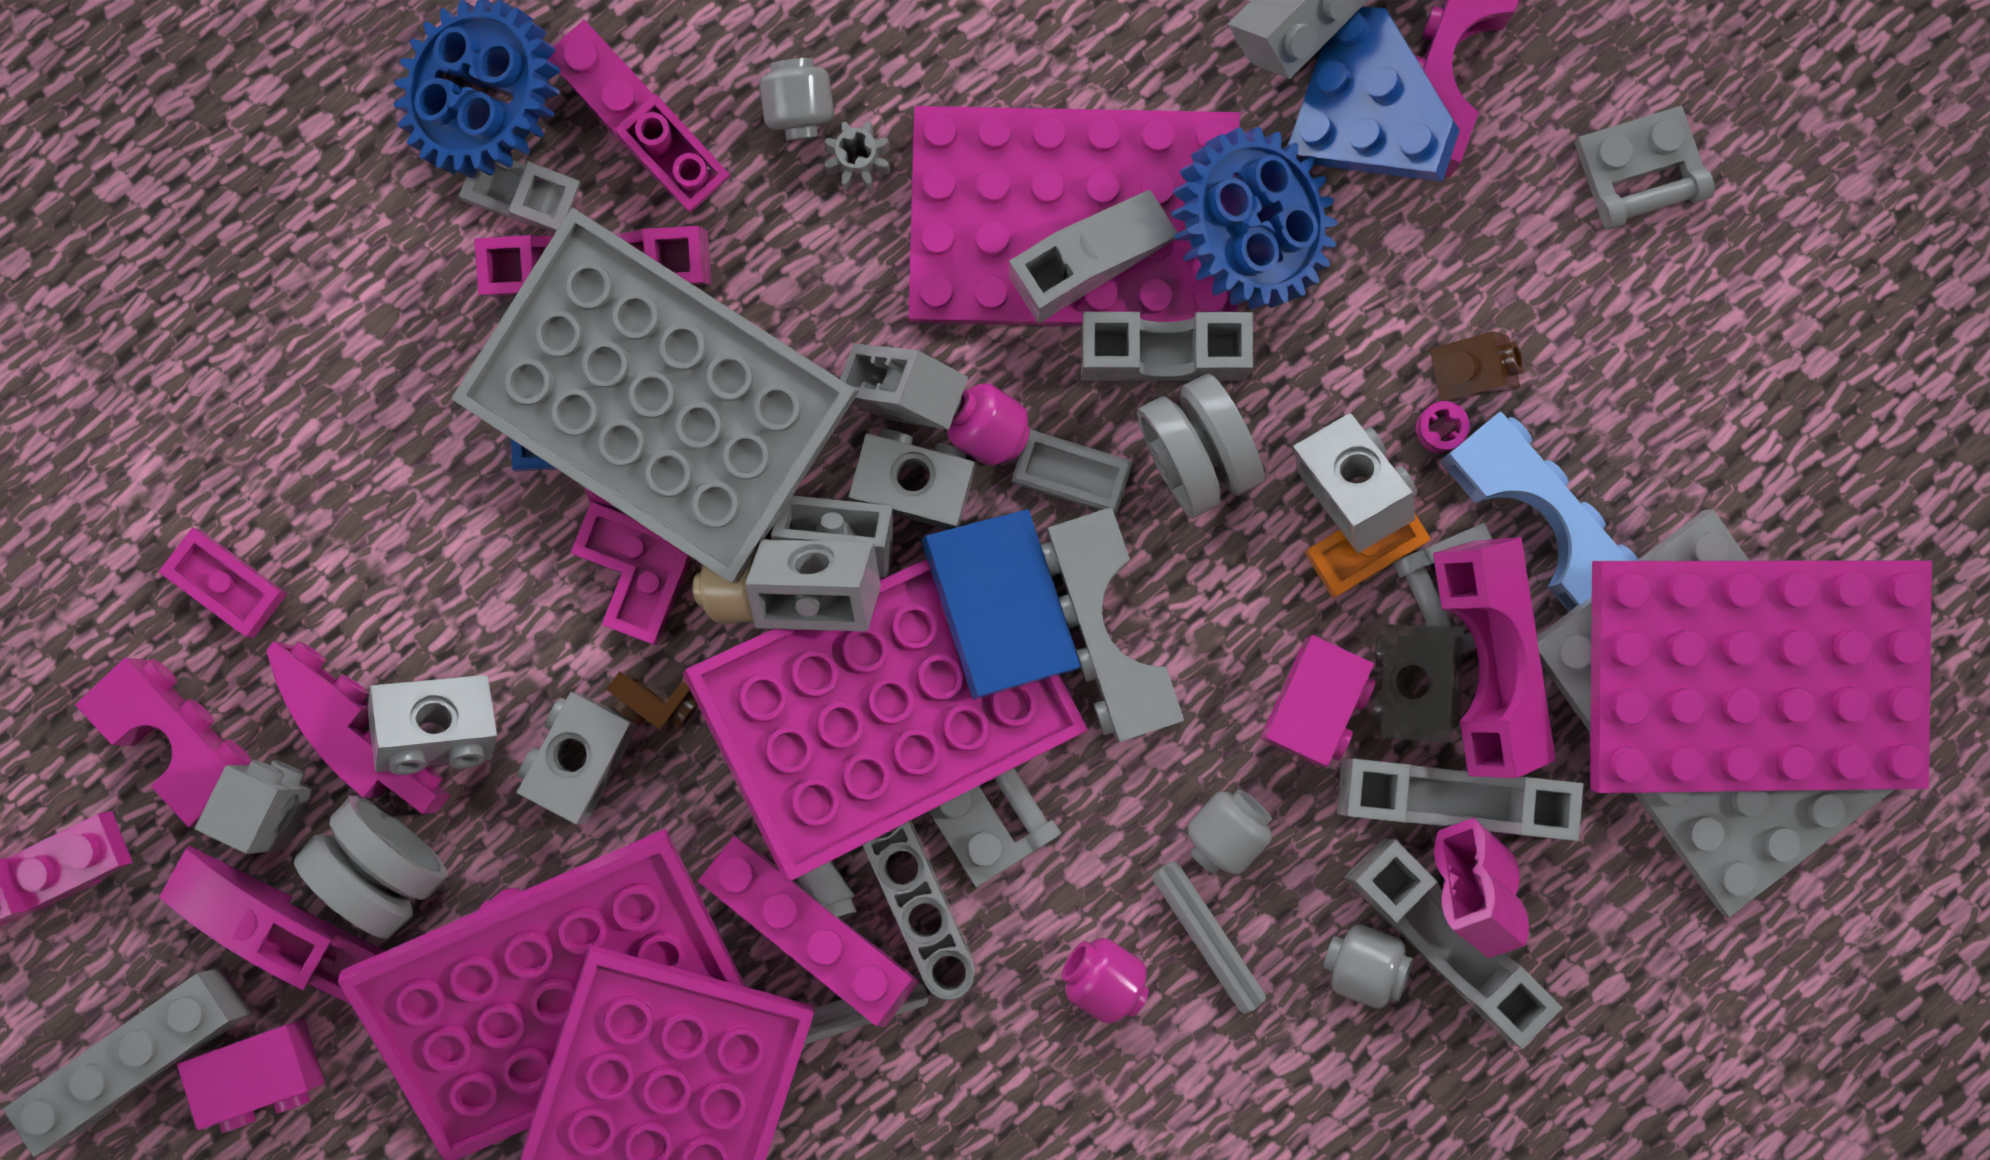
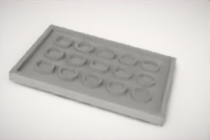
(654, 395)
(1726, 839)

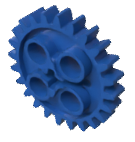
(488, 48)
(1254, 218)

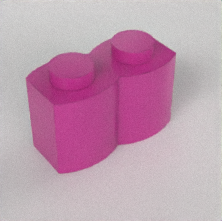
(1481, 888)

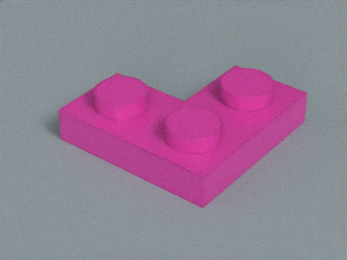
(649, 570)

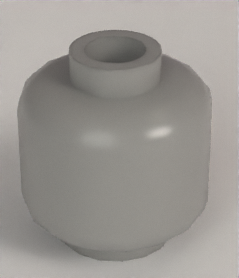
(796, 98)
(1229, 832)
(1368, 966)

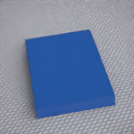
(1000, 603)

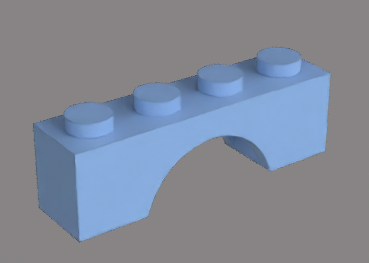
(1503, 464)

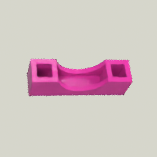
(1445, 30)
(508, 260)
(1509, 718)
(809, 932)

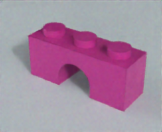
(141, 698)

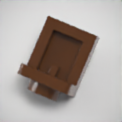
(1477, 366)
(641, 703)

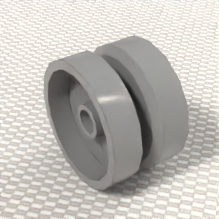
(1201, 445)
(370, 867)

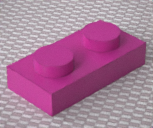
(222, 583)

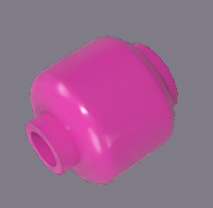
(989, 425)
(1105, 980)

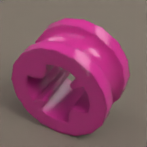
(1453, 414)

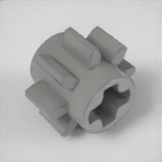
(850, 142)

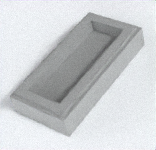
(1072, 472)

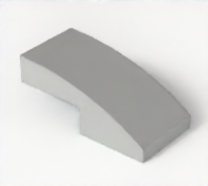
(523, 194)

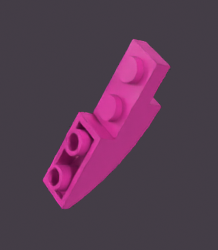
(638, 117)
(334, 720)
(61, 866)
(262, 924)

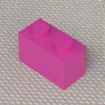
(1318, 702)
(250, 1075)

